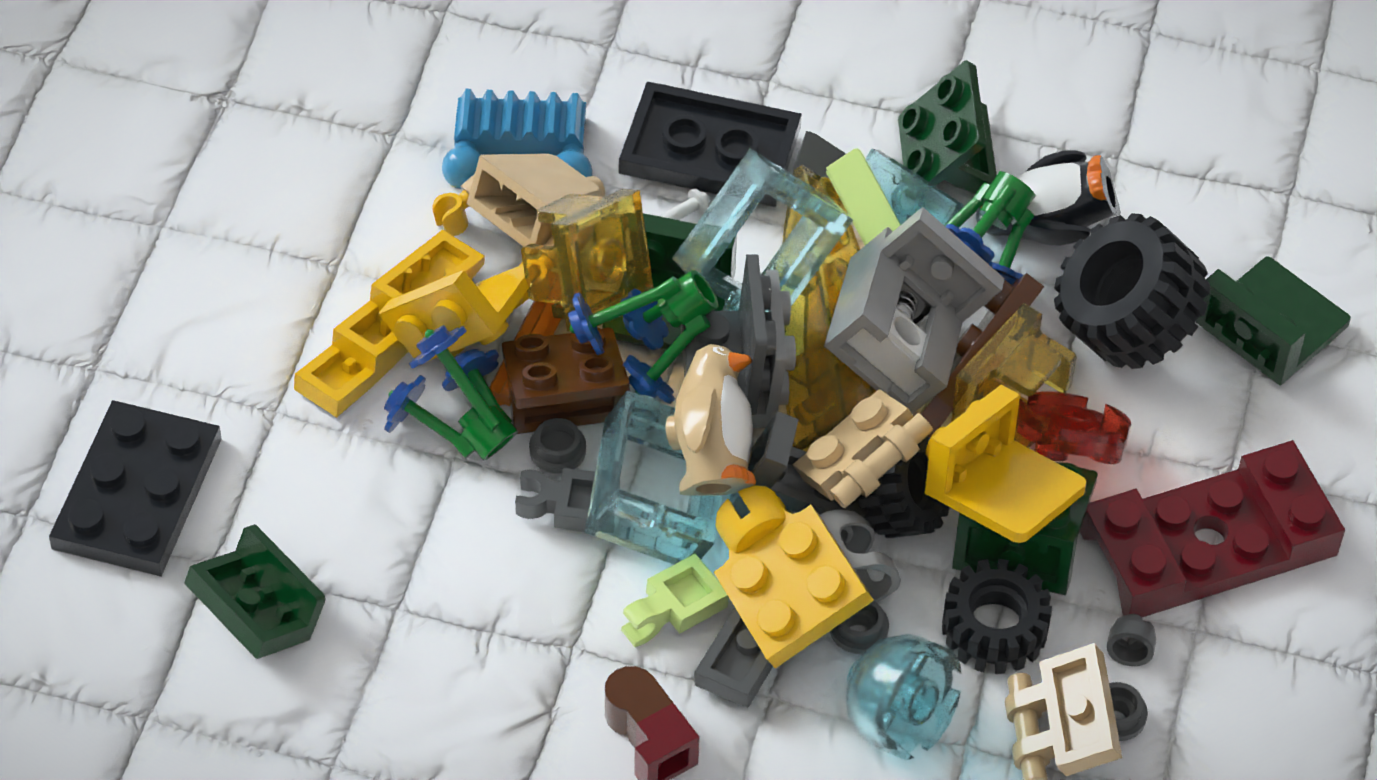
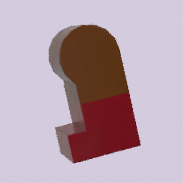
(652, 722)

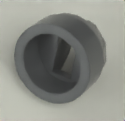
(1140, 645)

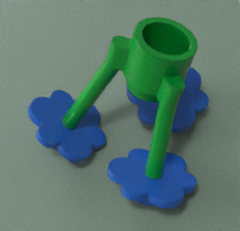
(999, 204)
(679, 301)
(484, 425)

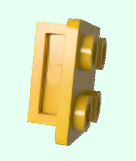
(457, 303)
(994, 478)

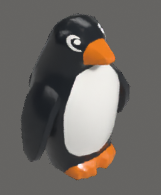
(1067, 198)

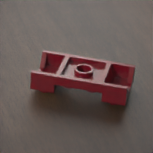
(1264, 510)

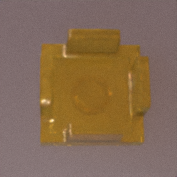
(595, 252)
(1018, 359)

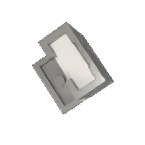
(907, 308)

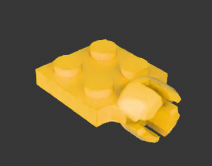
(785, 574)

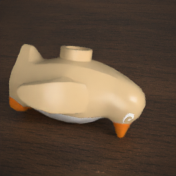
(713, 424)

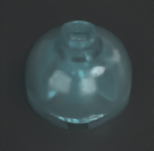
(903, 693)

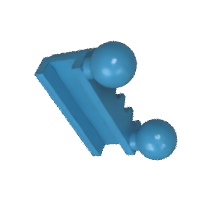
(515, 127)

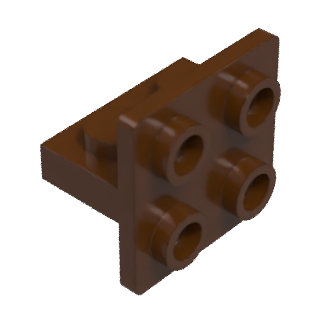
(562, 379)

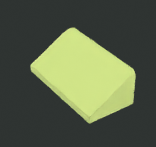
(861, 195)

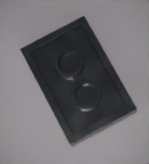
(703, 137)
(135, 488)

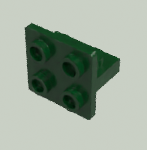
(949, 133)

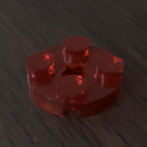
(1065, 426)

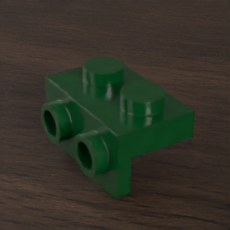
(258, 594)

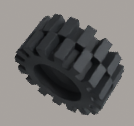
(900, 501)
(1000, 588)

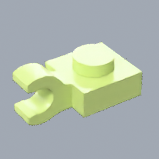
(678, 594)

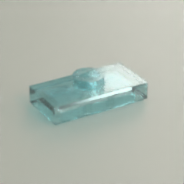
(909, 191)

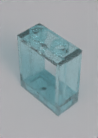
(800, 253)
(632, 518)

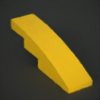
(363, 343)

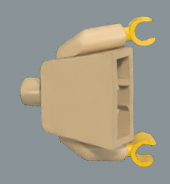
(510, 191)

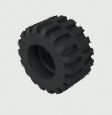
(1131, 291)

